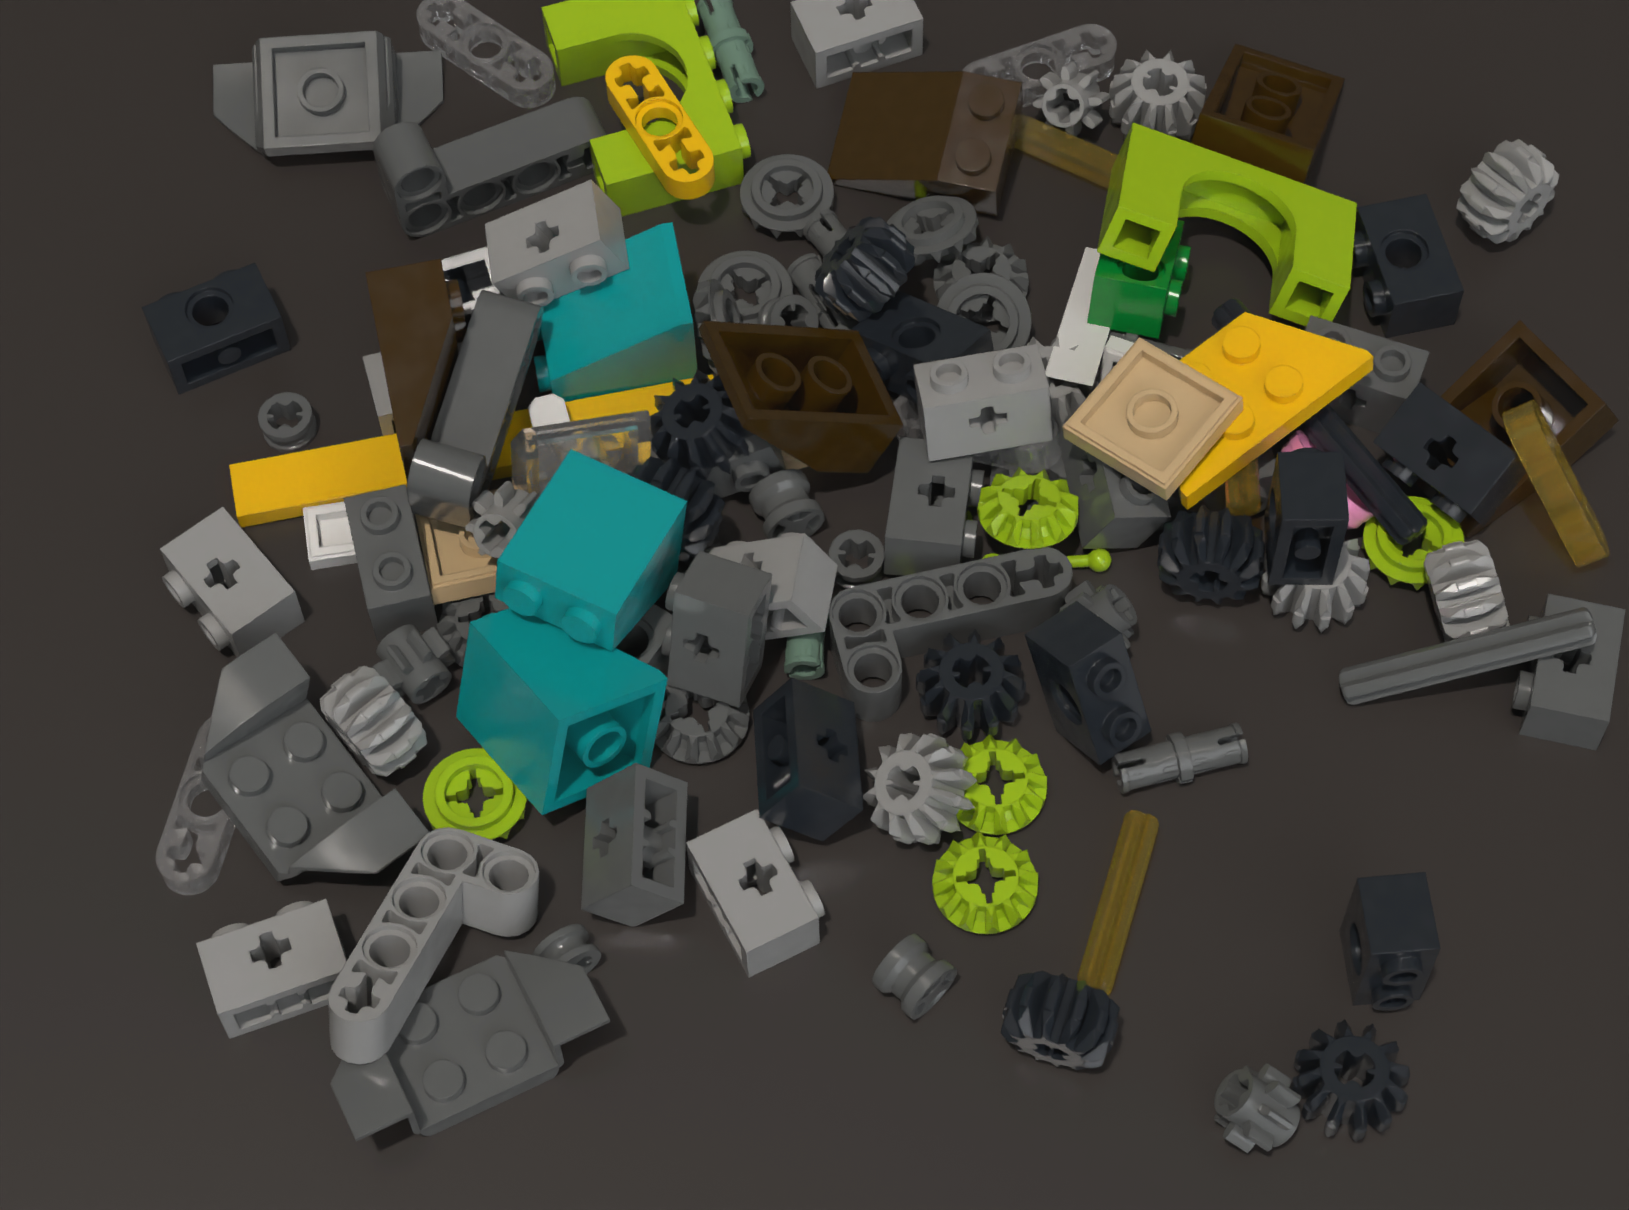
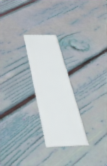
(1083, 362)

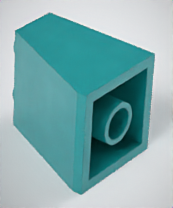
(623, 330)
(592, 552)
(555, 706)

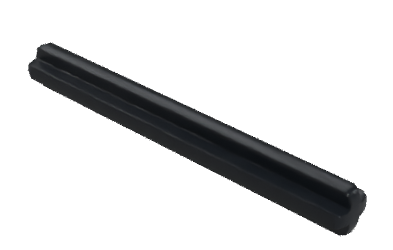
(1362, 470)

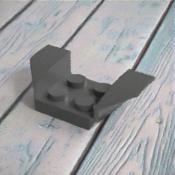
(325, 92)
(292, 779)
(472, 1045)

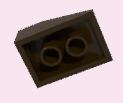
(1268, 112)
(928, 135)
(418, 333)
(1521, 371)
(805, 391)

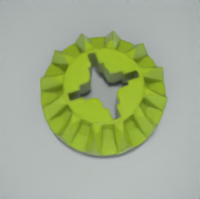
(1042, 524)
(1387, 554)
(451, 783)
(1020, 799)
(964, 902)

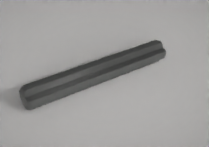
(1468, 656)

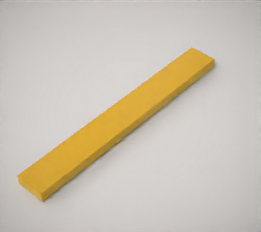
(287, 483)

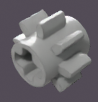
(1078, 86)
(499, 517)

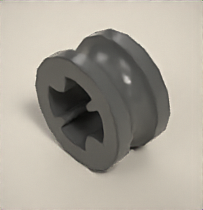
(803, 310)
(284, 437)
(859, 544)
(570, 946)

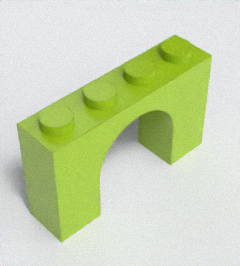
(595, 33)
(1296, 225)

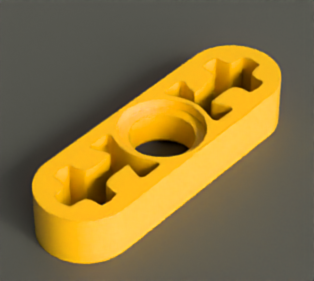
(660, 150)

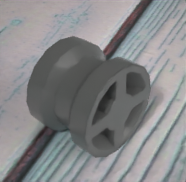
(785, 504)
(914, 976)

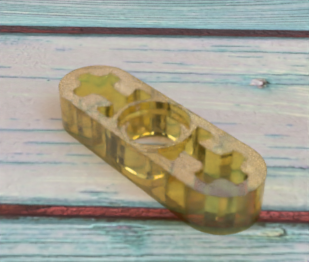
(1556, 483)

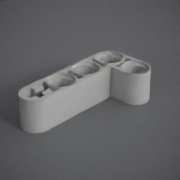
(444, 884)

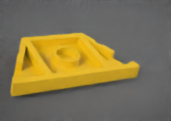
(1282, 381)

